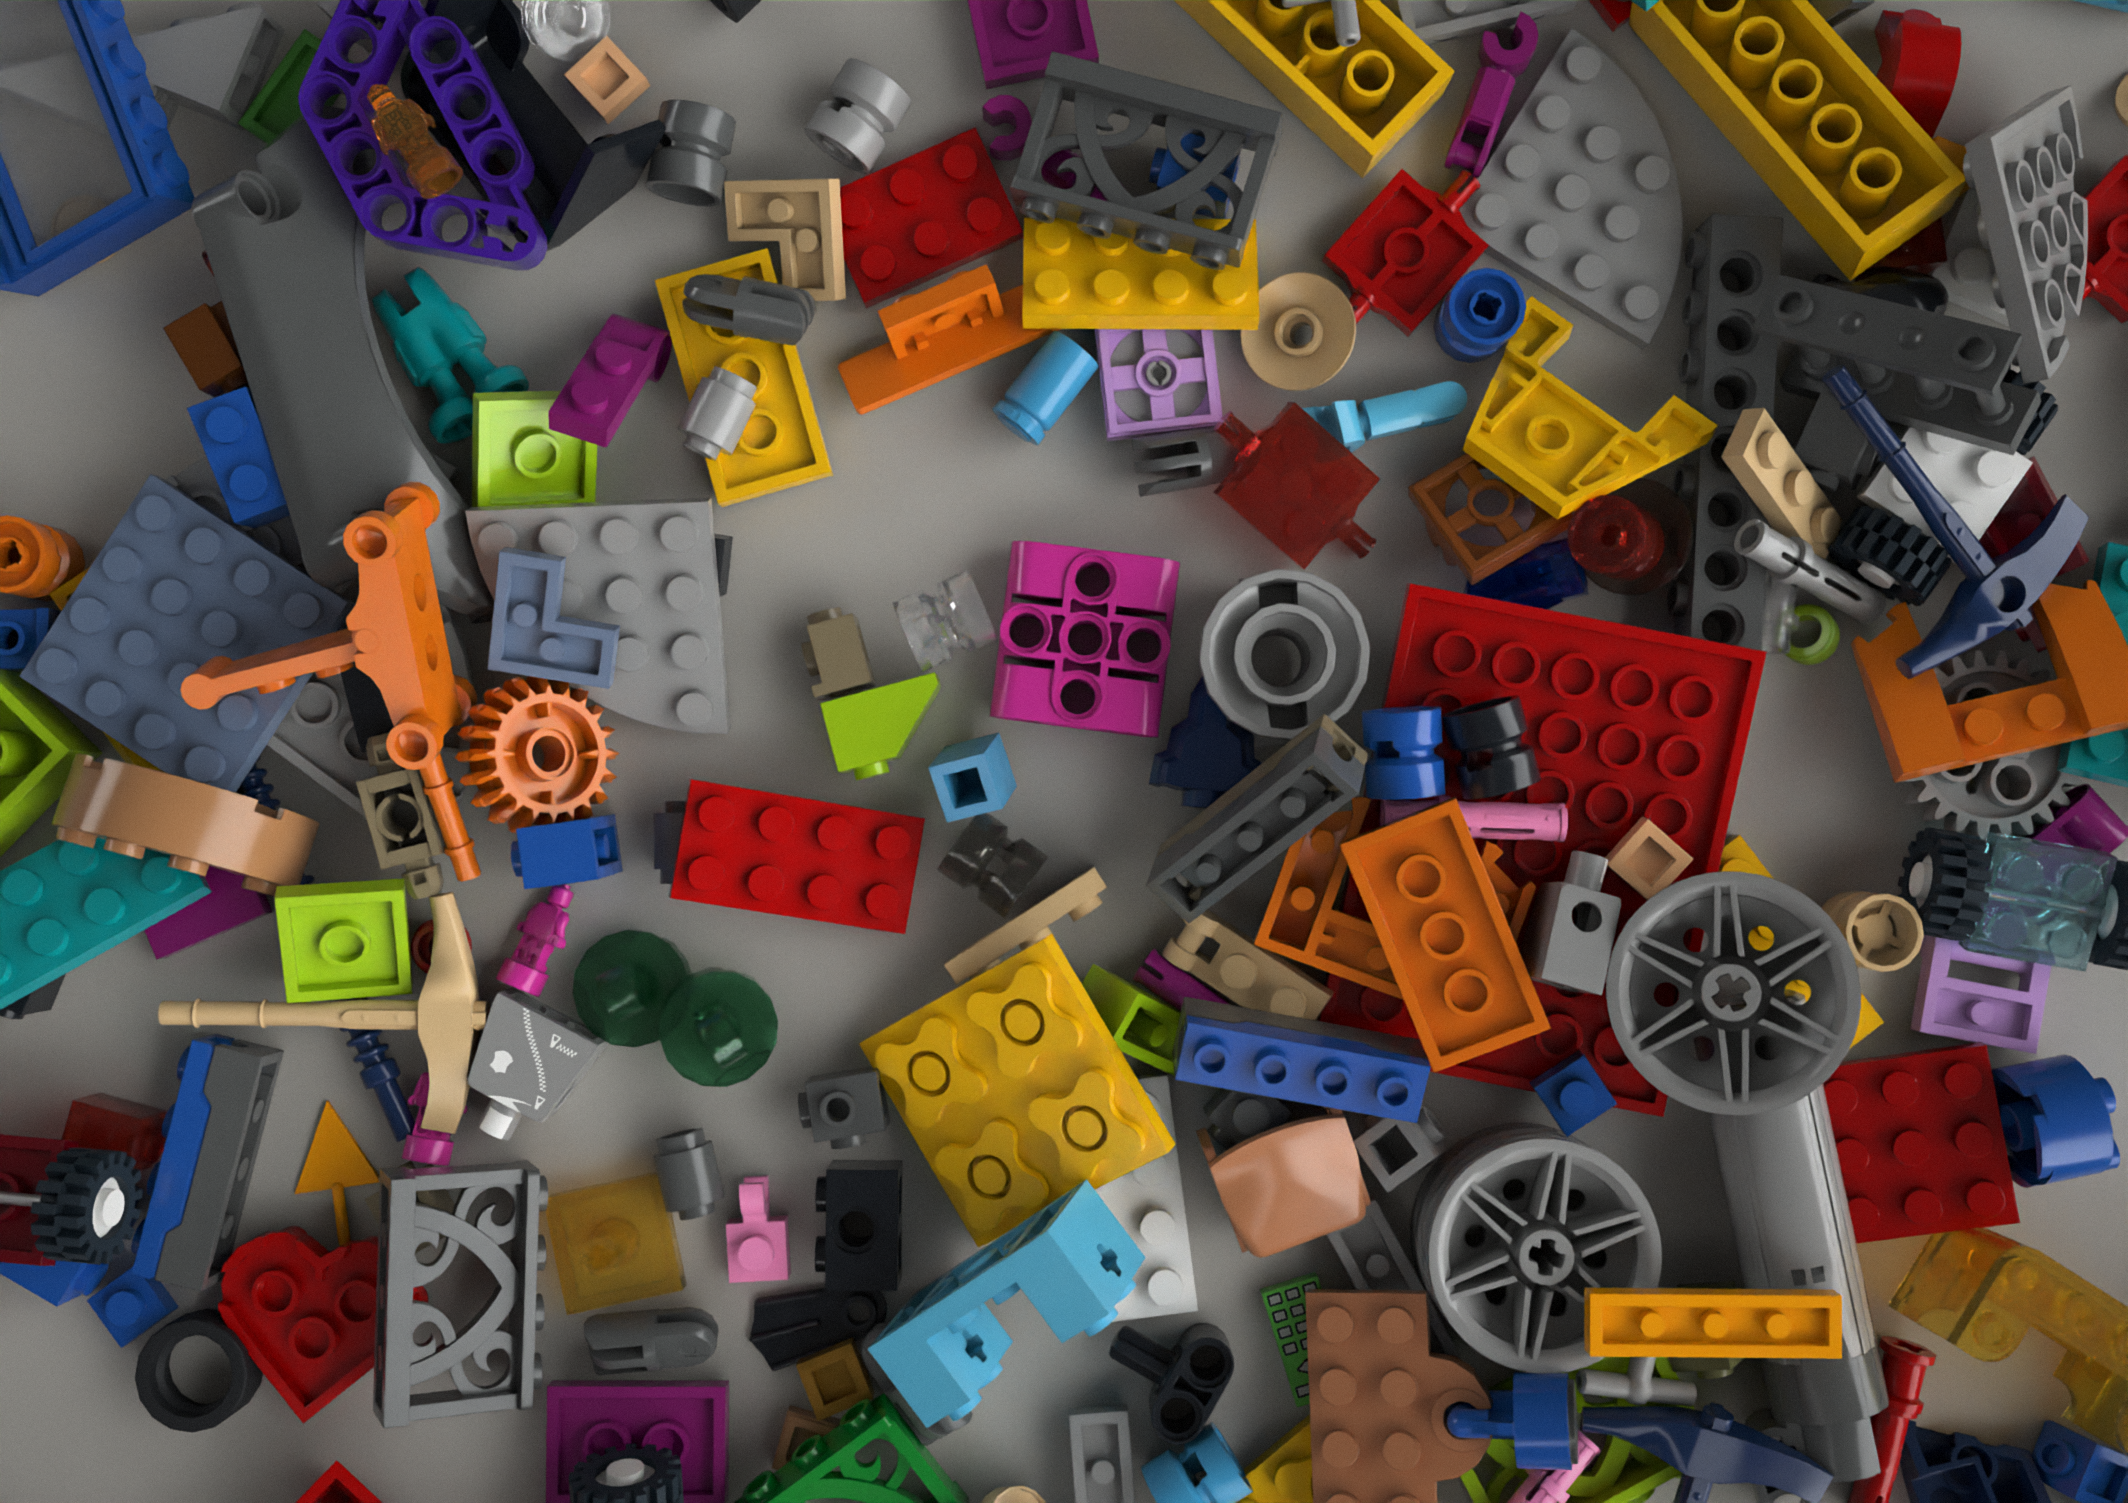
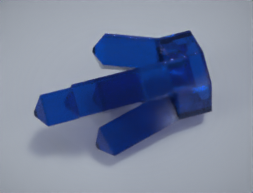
(1536, 579)

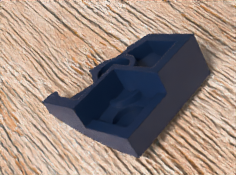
(1964, 1470)

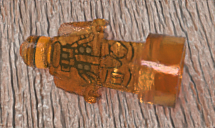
(405, 128)

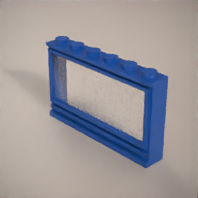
(78, 142)

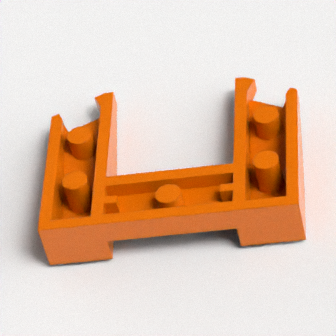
(1930, 737)
(1308, 929)

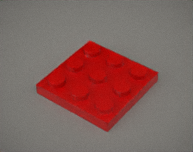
(1921, 1143)

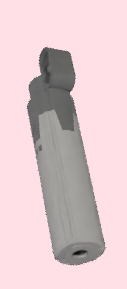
(1799, 1234)

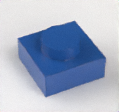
(1573, 1093)
(132, 1306)

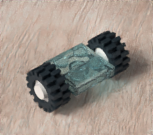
(2020, 898)

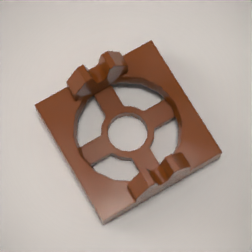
(1475, 560)

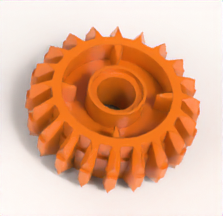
(504, 762)

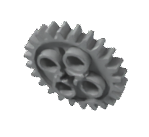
(2031, 774)

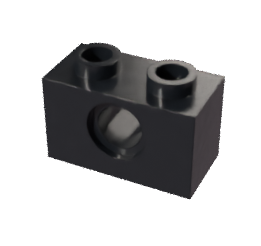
(867, 1261)

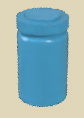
(1045, 388)

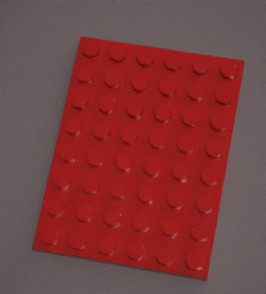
(1619, 733)

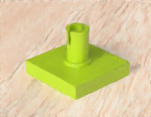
(521, 458)
(344, 940)

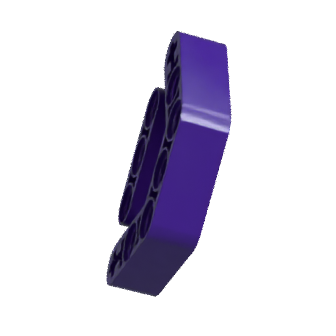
(387, 182)

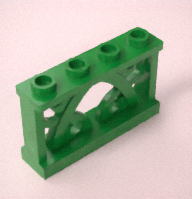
(810, 1473)

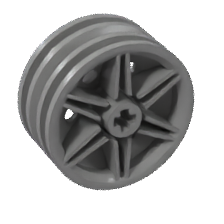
(1804, 948)
(1467, 1190)

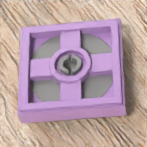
(1157, 381)

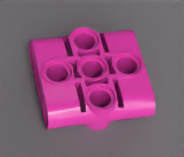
(1135, 586)

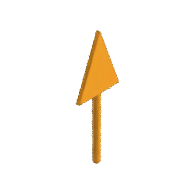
(335, 1163)

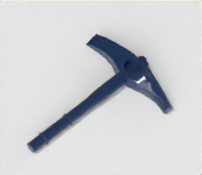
(1995, 589)
(1710, 1449)

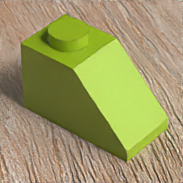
(877, 724)
(1136, 1019)

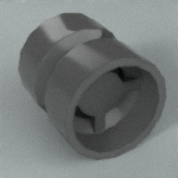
(689, 161)

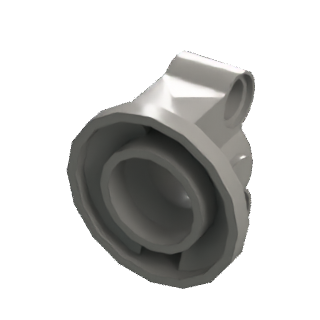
(1318, 623)

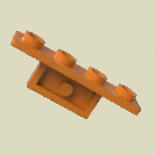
(937, 337)

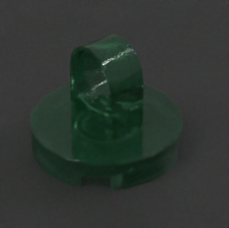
(625, 985)
(718, 1027)

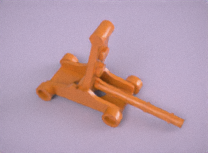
(392, 638)

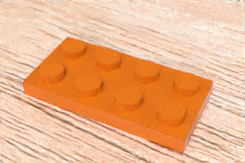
(1444, 935)

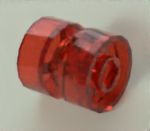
(1615, 538)

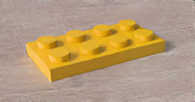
(1114, 284)
(783, 436)

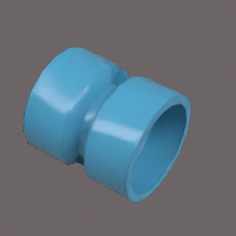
(1173, 1474)

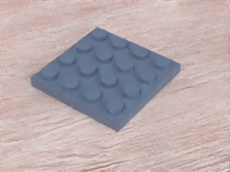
(157, 607)

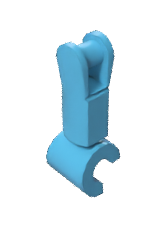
(1390, 413)

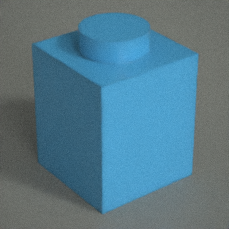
(972, 777)

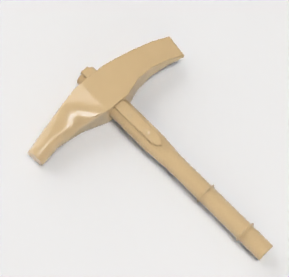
(445, 1015)

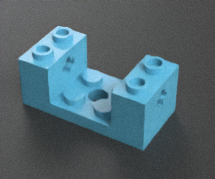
(1066, 1260)

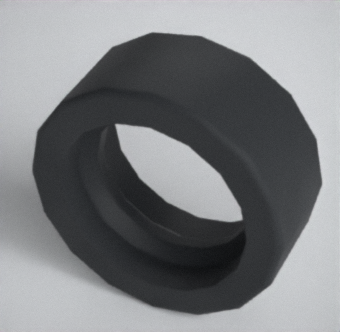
(161, 1394)

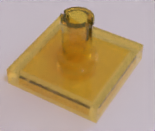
(614, 1243)

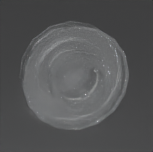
(565, 26)

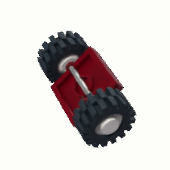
(64, 1201)

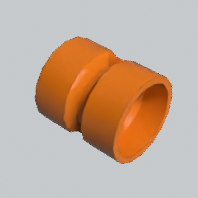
(36, 558)

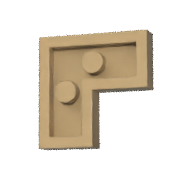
(804, 220)

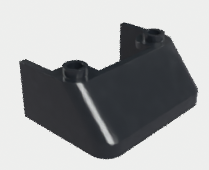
(570, 177)

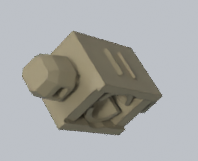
(421, 875)

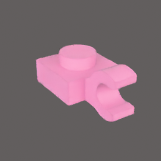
(757, 1242)

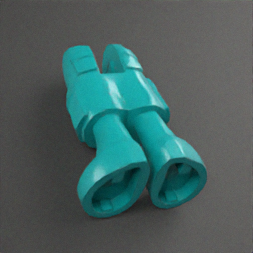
(430, 344)

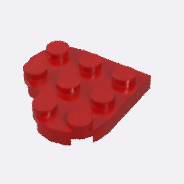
(305, 1312)

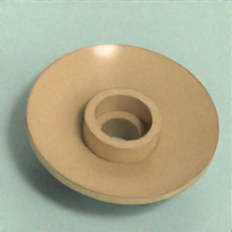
(1286, 306)

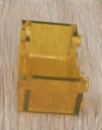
(1990, 1291)

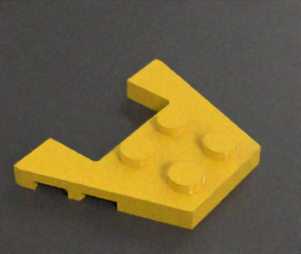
(1557, 441)

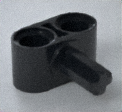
(1176, 1376)

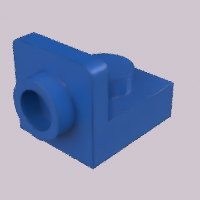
(2080, 1465)

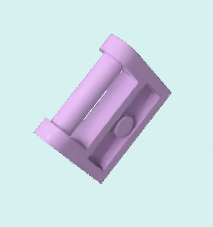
(1976, 1009)

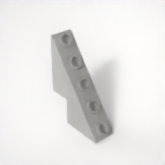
(211, 61)

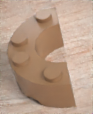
(185, 819)

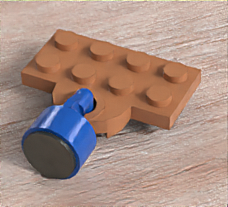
(1403, 1417)

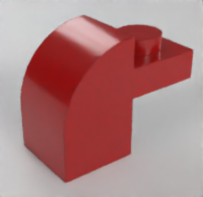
(1918, 63)

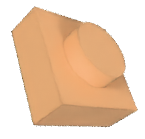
(607, 79)
(1647, 859)

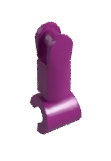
(1491, 93)
(1007, 148)

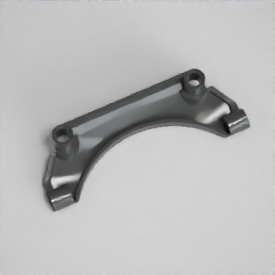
(304, 330)

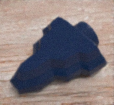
(1204, 753)

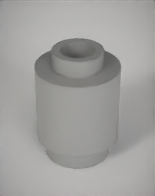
(717, 413)

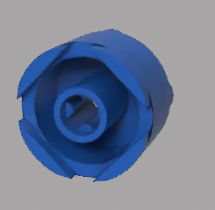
(2055, 1120)

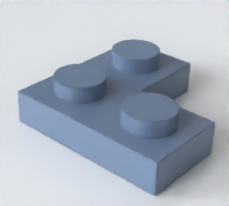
(532, 635)

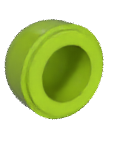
(1827, 642)

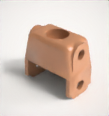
(1290, 1183)

